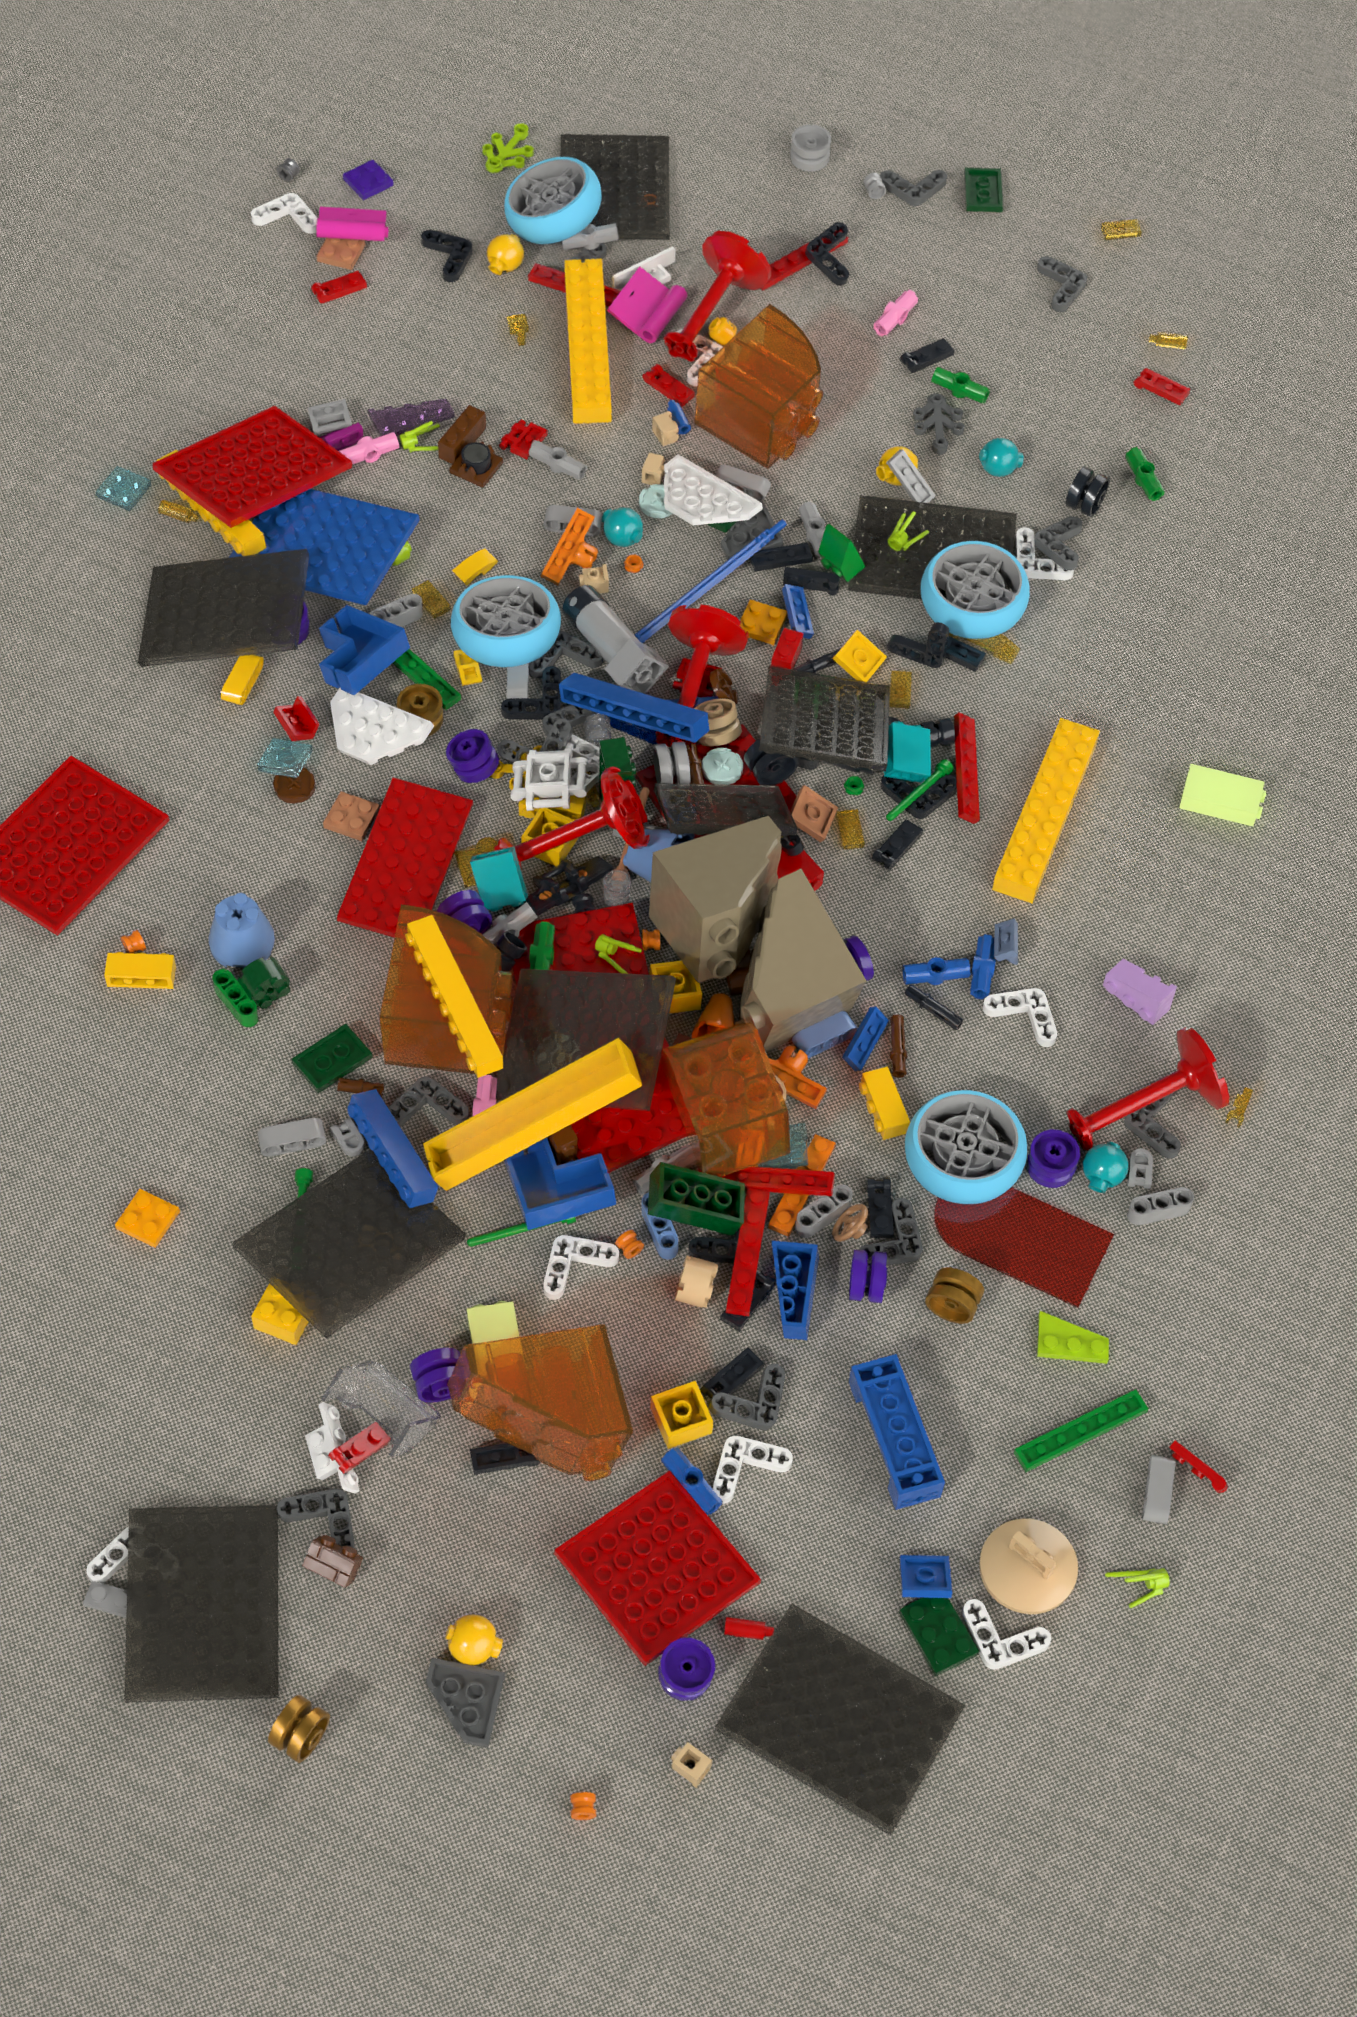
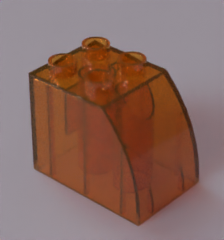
(761, 389)
(411, 1017)
(728, 1099)

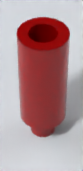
(747, 1628)

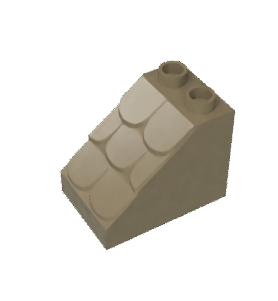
(713, 893)
(797, 965)

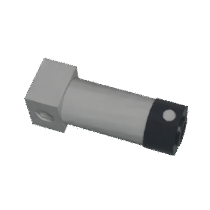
(628, 660)

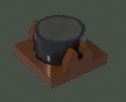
(475, 464)

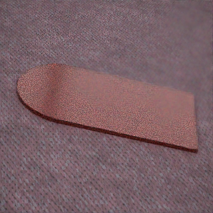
(1026, 1242)

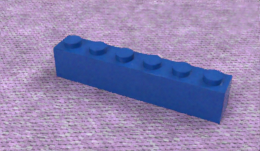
(392, 1148)

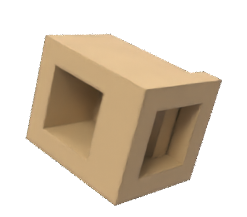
(665, 428)
(653, 469)
(595, 577)
(701, 1763)

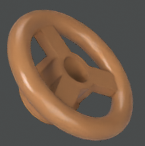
(853, 1226)

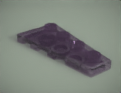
(410, 416)

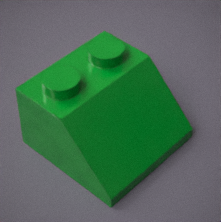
(839, 554)

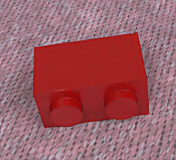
(787, 649)

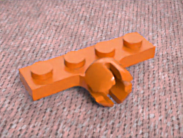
(571, 548)
(789, 1070)

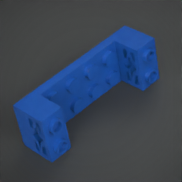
(898, 1431)

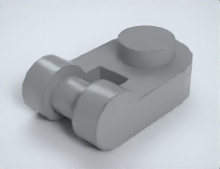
(350, 1143)
(1142, 1162)

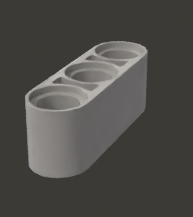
(749, 483)
(558, 518)
(401, 611)
(518, 681)
(291, 1137)
(1153, 1213)
(818, 1219)
(1158, 1489)

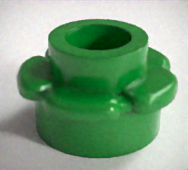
(851, 782)

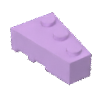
(1139, 991)

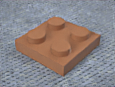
(340, 252)
(813, 813)
(351, 816)

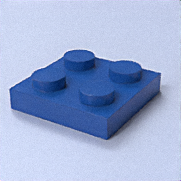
(925, 1576)

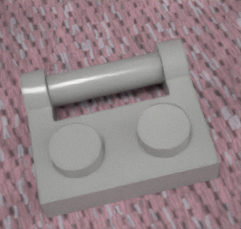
(328, 413)

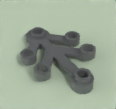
(936, 403)

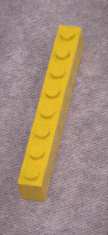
(243, 537)
(454, 996)

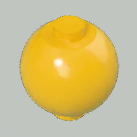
(505, 253)
(884, 472)
(473, 1640)

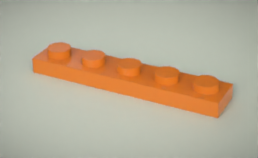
(791, 1204)

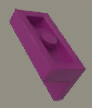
(344, 437)

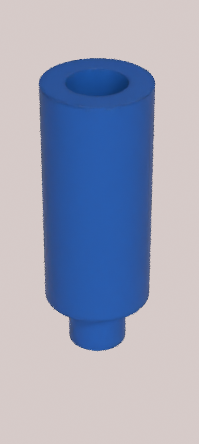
(679, 417)

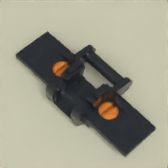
(577, 881)

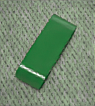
(238, 1006)

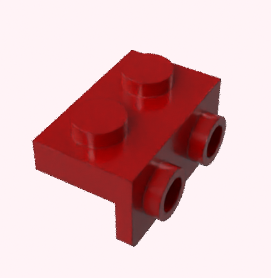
(297, 720)

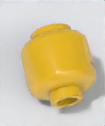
(722, 330)

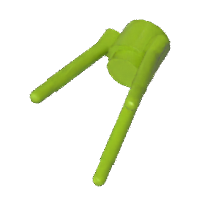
(409, 438)
(899, 538)
(608, 945)
(1153, 1579)

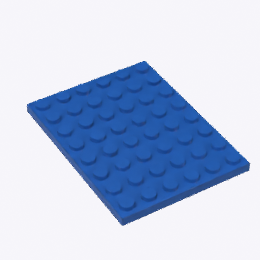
(346, 540)

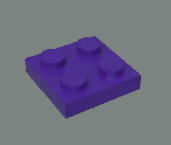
(368, 179)

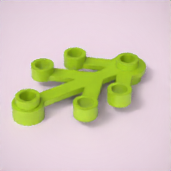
(497, 163)

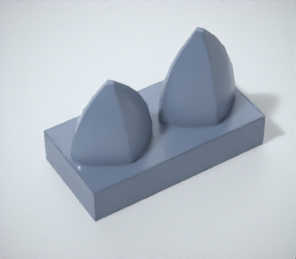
(1006, 941)

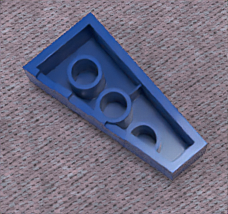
(796, 1279)

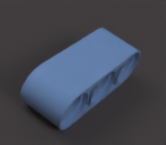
(825, 1034)
(660, 1235)

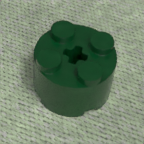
(264, 981)

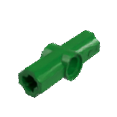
(960, 385)
(1144, 474)
(542, 949)

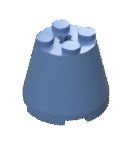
(640, 860)
(240, 932)

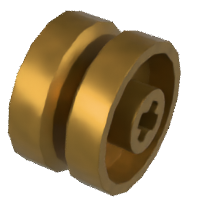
(423, 702)
(954, 1295)
(299, 1728)

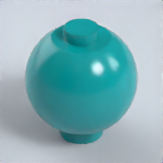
(1000, 457)
(622, 526)
(1105, 1166)

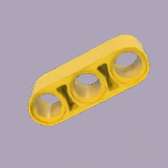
(242, 679)

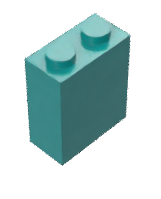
(908, 752)
(499, 878)

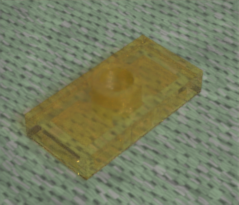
(1121, 229)
(431, 599)
(900, 689)
(850, 829)

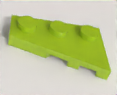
(1069, 1342)

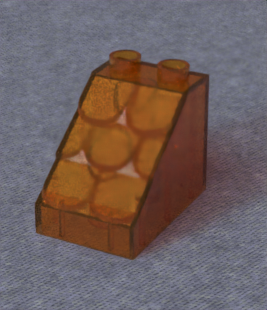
(548, 1397)

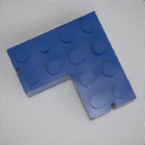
(360, 649)
(558, 1192)

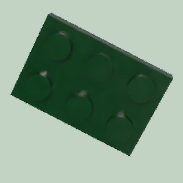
(983, 189)
(332, 1058)
(939, 1633)

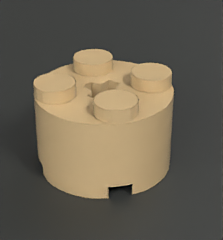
(696, 1282)

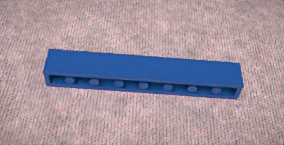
(634, 707)

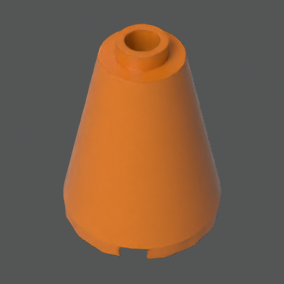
(716, 1016)

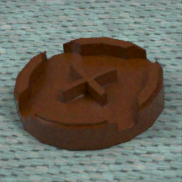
(722, 685)
(295, 789)

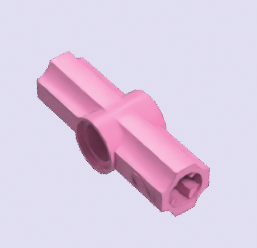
(895, 313)
(371, 449)
(485, 1094)

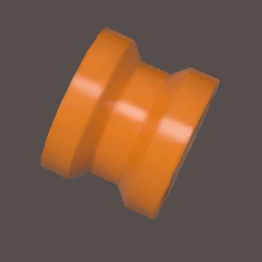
(651, 939)
(133, 942)
(629, 1244)
(583, 1806)

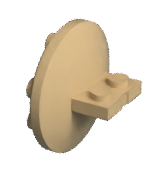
(1028, 1566)

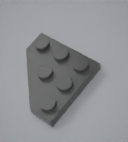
(745, 531)
(467, 1698)

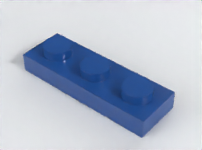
(797, 610)
(865, 1039)

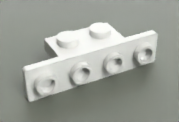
(653, 265)
(323, 1441)

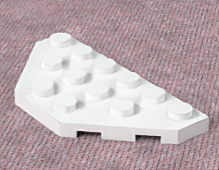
(702, 496)
(373, 728)

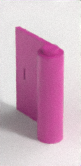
(352, 224)
(649, 307)

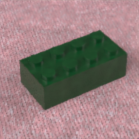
(616, 754)
(696, 1198)

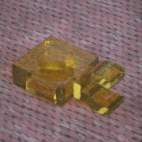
(518, 325)
(1241, 1103)

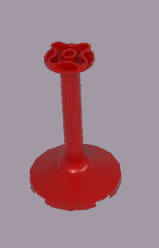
(735, 265)
(707, 633)
(619, 810)
(1193, 1072)

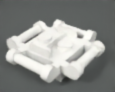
(549, 778)

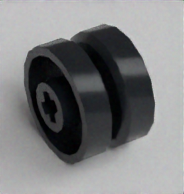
(1087, 491)
(769, 768)

